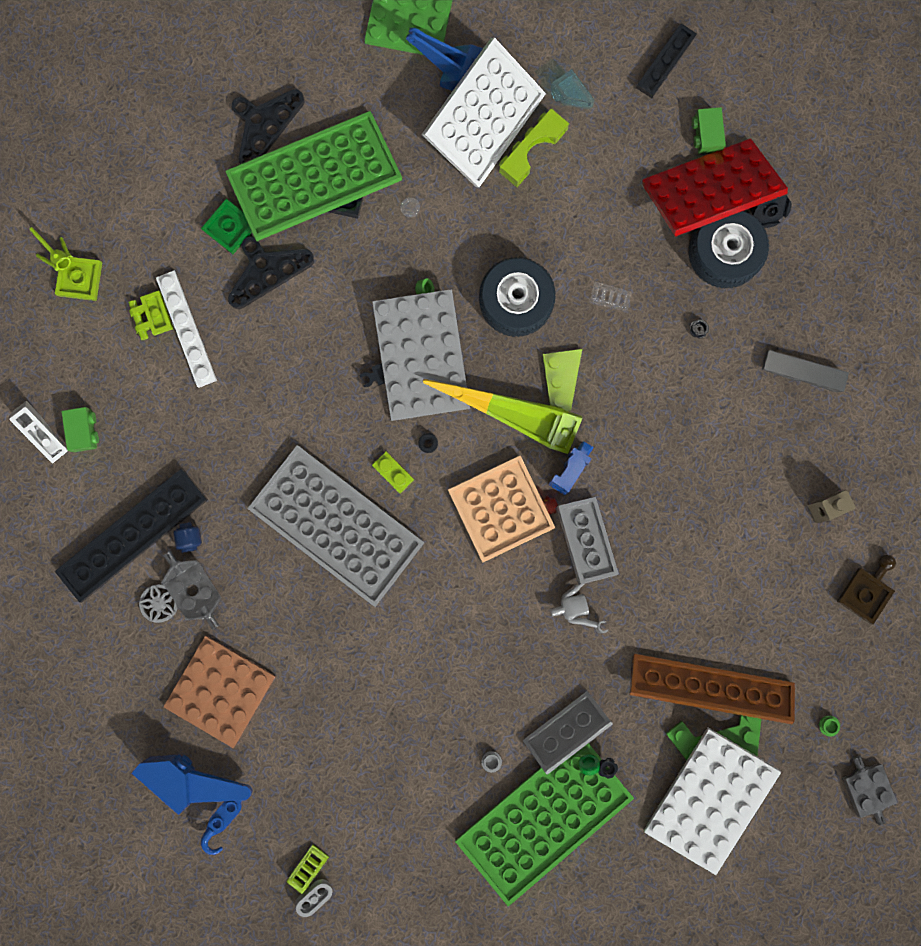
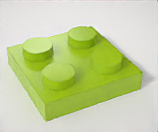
(79, 279)

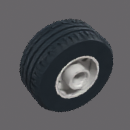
(729, 250)
(521, 278)

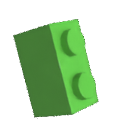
(709, 130)
(80, 429)

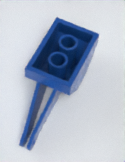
(450, 60)

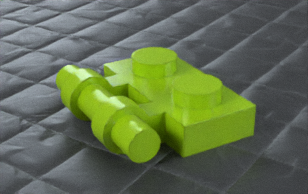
(156, 313)

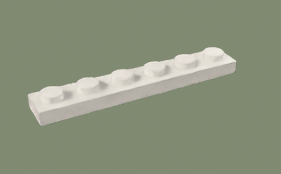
(186, 329)

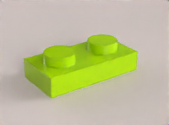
(393, 472)

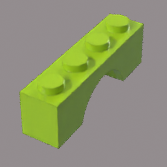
(549, 129)

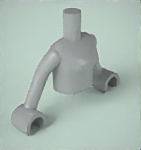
(575, 607)

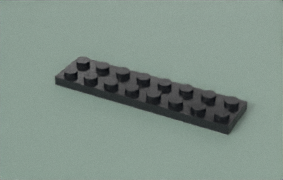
(131, 535)

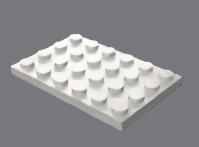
(484, 113)
(712, 801)

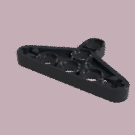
(270, 116)
(258, 276)

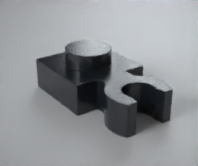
(377, 375)

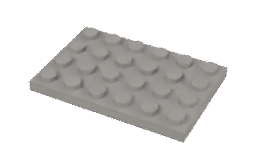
(419, 343)

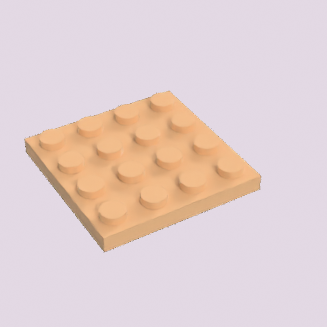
(501, 509)

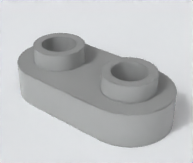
(315, 898)

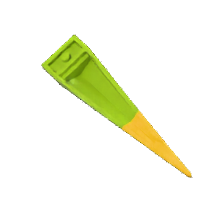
(539, 421)

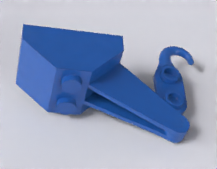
(179, 785)

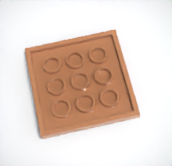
(219, 691)

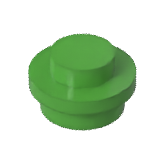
(829, 725)

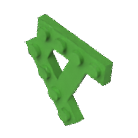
(744, 735)

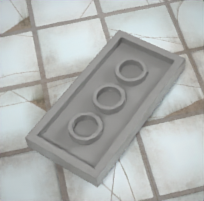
(587, 540)
(567, 732)

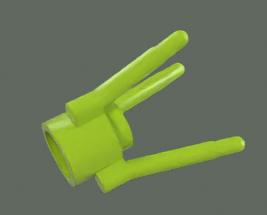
(59, 259)

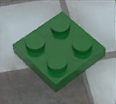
(228, 227)

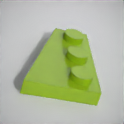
(561, 377)

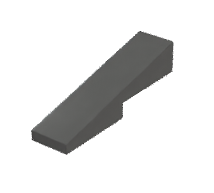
(805, 371)

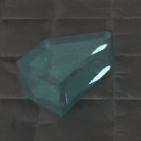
(571, 92)

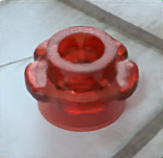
(550, 504)

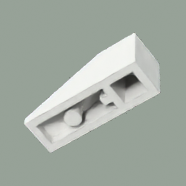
(37, 431)

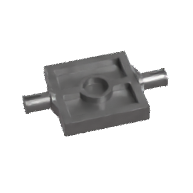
(869, 790)

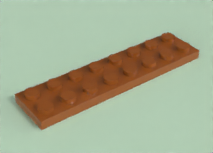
(713, 689)

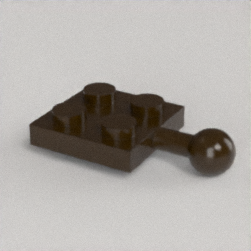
(866, 593)

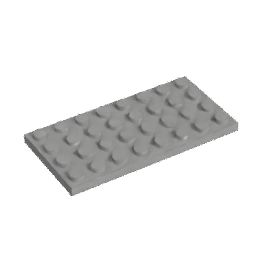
(336, 526)

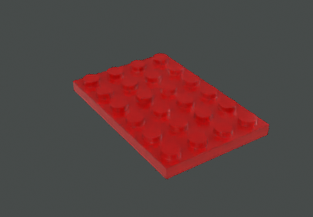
(714, 187)

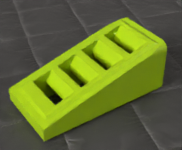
(296, 883)

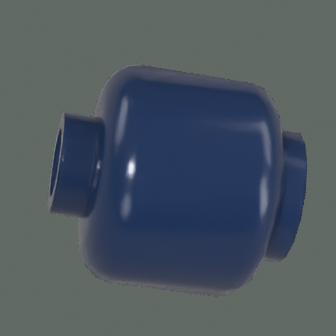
(187, 537)

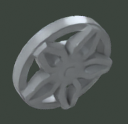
(157, 603)

